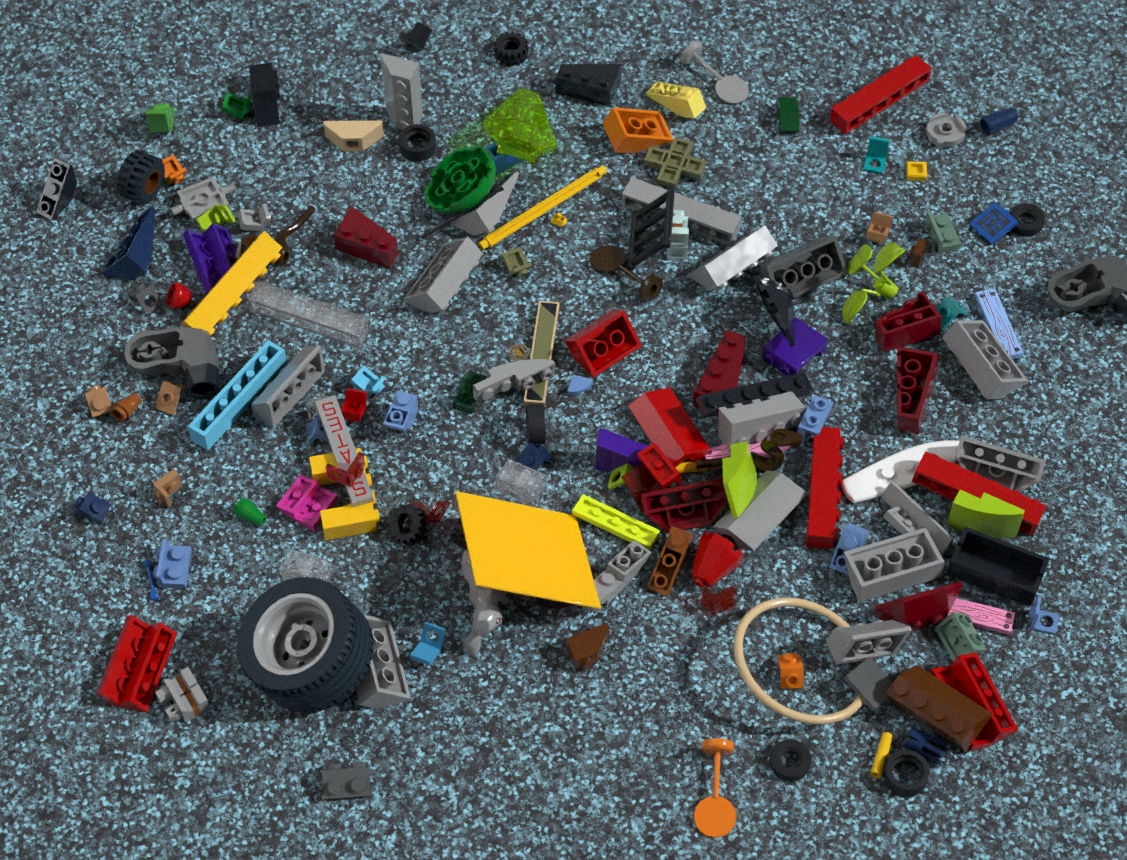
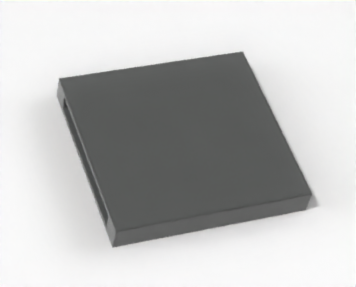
(869, 683)

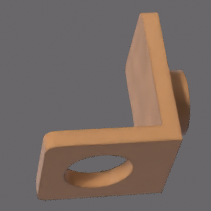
(169, 396)

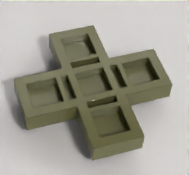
(675, 162)

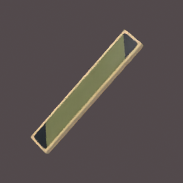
(542, 347)

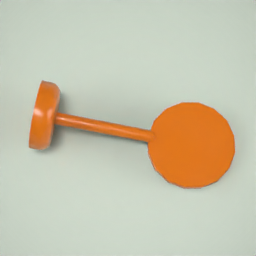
(715, 814)

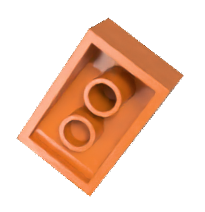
(636, 129)

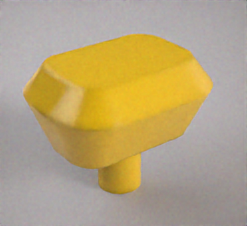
(558, 219)

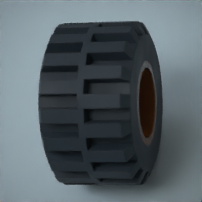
(140, 177)

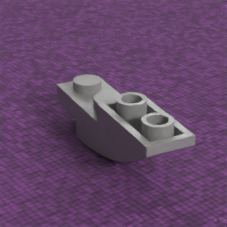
(520, 374)
(620, 572)

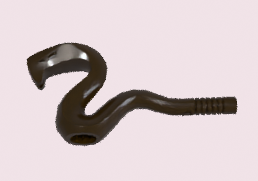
(280, 239)
(770, 445)

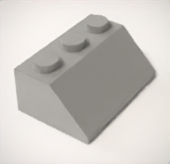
(867, 640)

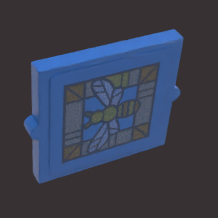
(993, 223)

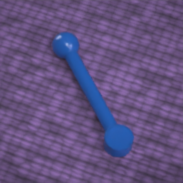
(153, 595)

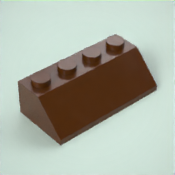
(938, 706)

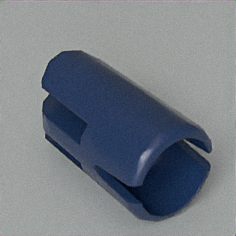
(998, 120)
(921, 738)

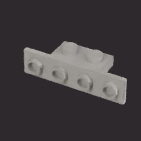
(909, 516)

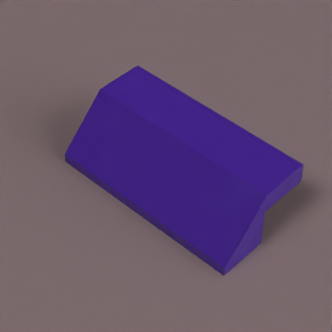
(211, 253)

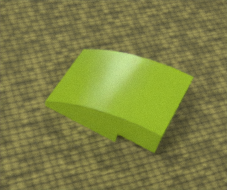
(739, 477)
(985, 515)

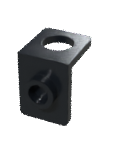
(418, 36)

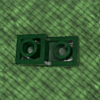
(788, 115)

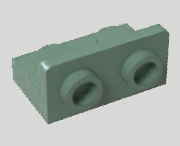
(941, 232)
(959, 635)

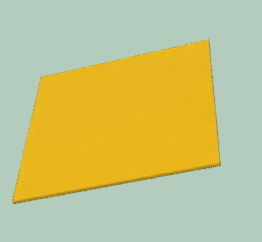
(526, 550)

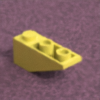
(679, 99)

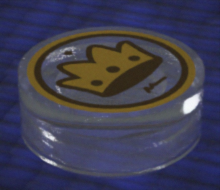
(519, 352)

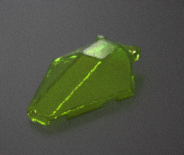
(521, 127)

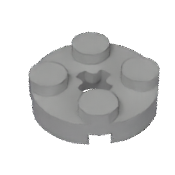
(942, 138)

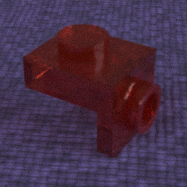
(721, 601)

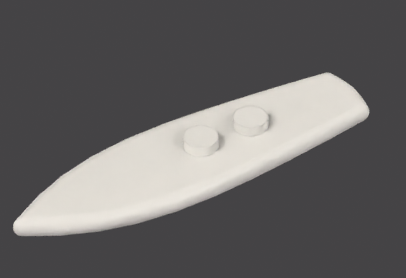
(899, 467)

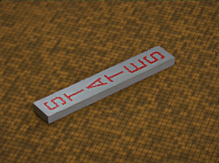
(342, 447)

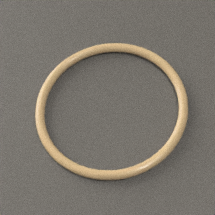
(754, 687)

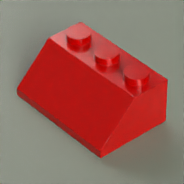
(603, 342)

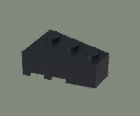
(589, 81)
(265, 93)

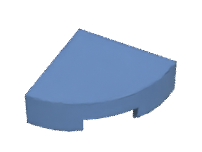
(578, 385)

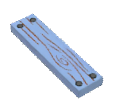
(998, 321)

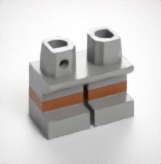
(186, 695)

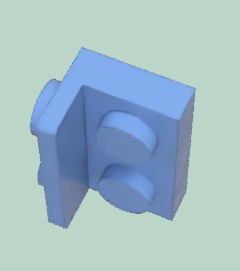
(814, 417)
(172, 565)

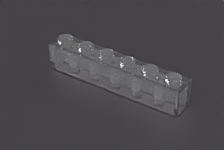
(309, 314)

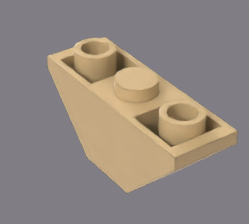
(353, 134)

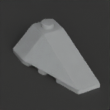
(487, 214)

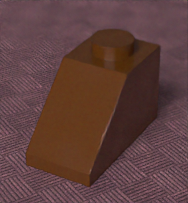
(587, 647)

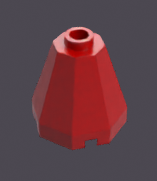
(714, 560)

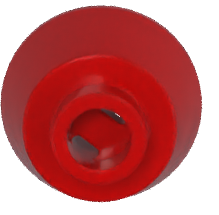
(178, 296)

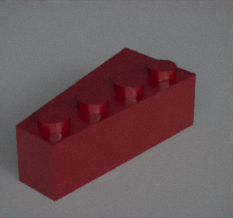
(724, 367)

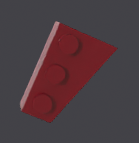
(365, 239)
(908, 324)

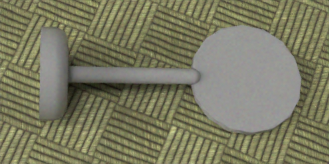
(727, 88)

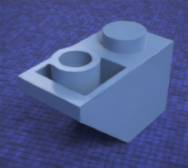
(402, 411)
(851, 538)

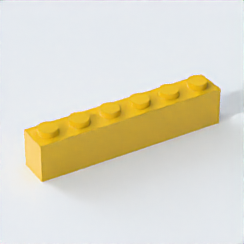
(233, 283)

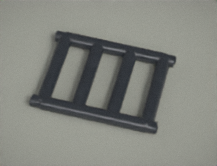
(636, 229)

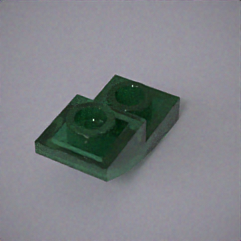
(464, 400)

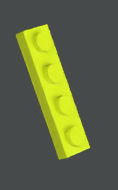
(615, 522)

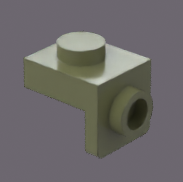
(516, 262)

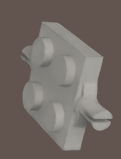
(201, 197)

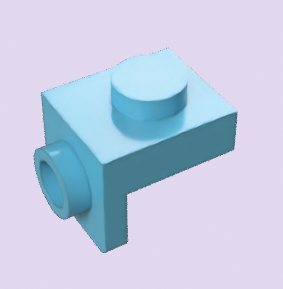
(367, 381)

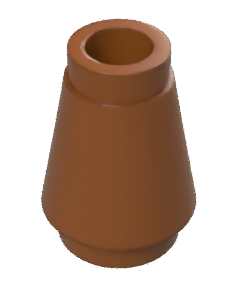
(124, 408)

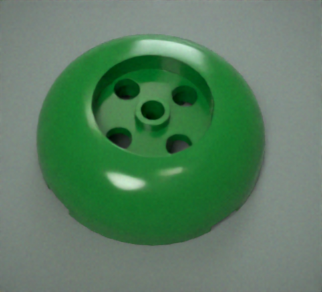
(461, 180)

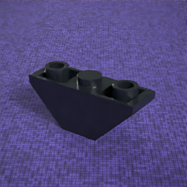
(57, 189)

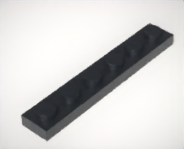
(745, 394)

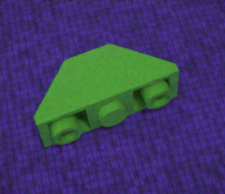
(160, 117)

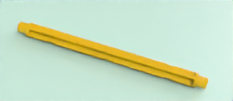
(542, 207)

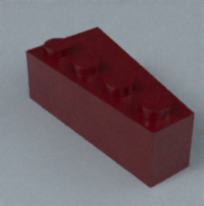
(914, 385)

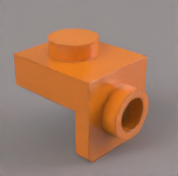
(173, 171)
(790, 671)

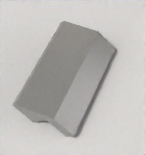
(770, 504)

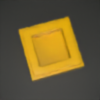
(916, 171)

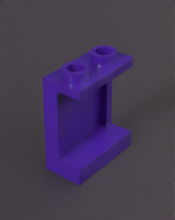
(792, 359)

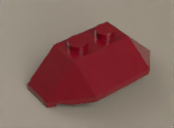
(686, 504)
(920, 608)

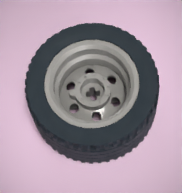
(323, 659)

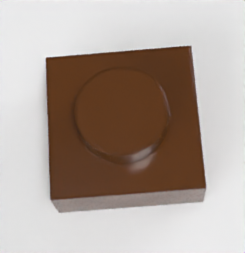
(917, 252)

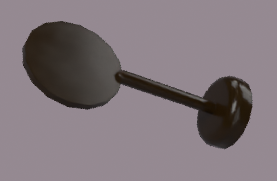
(612, 258)

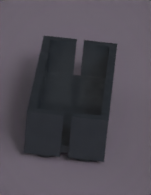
(997, 566)

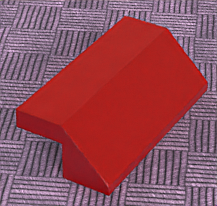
(669, 426)
(136, 664)
(972, 680)

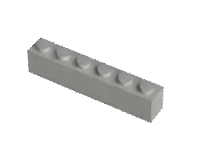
(702, 218)

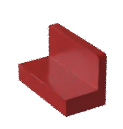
(659, 466)

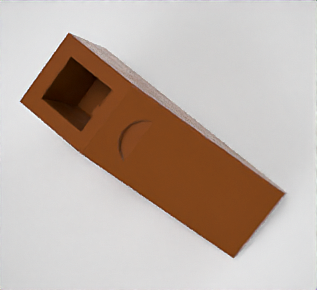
(671, 560)

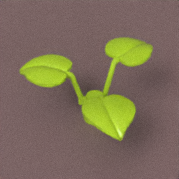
(882, 286)

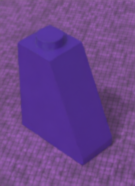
(616, 451)

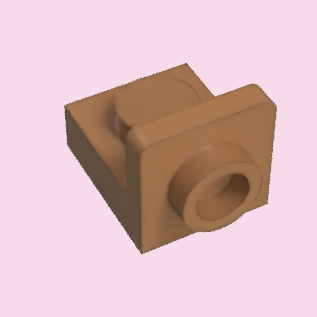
(166, 485)

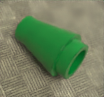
(249, 512)

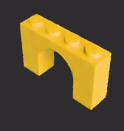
(343, 520)

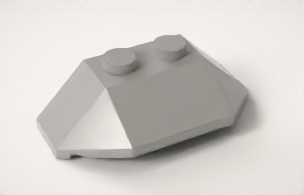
(999, 464)

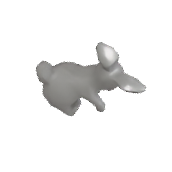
(486, 614)

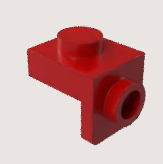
(354, 405)

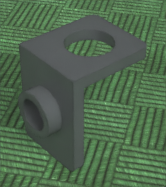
(142, 290)

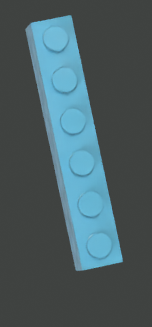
(237, 395)

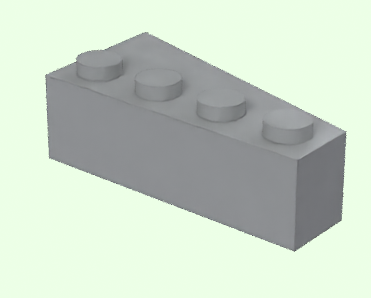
(759, 418)

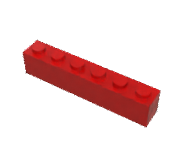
(880, 94)
(950, 478)
(823, 489)

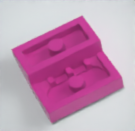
(305, 501)

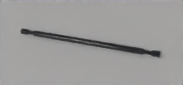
(461, 213)

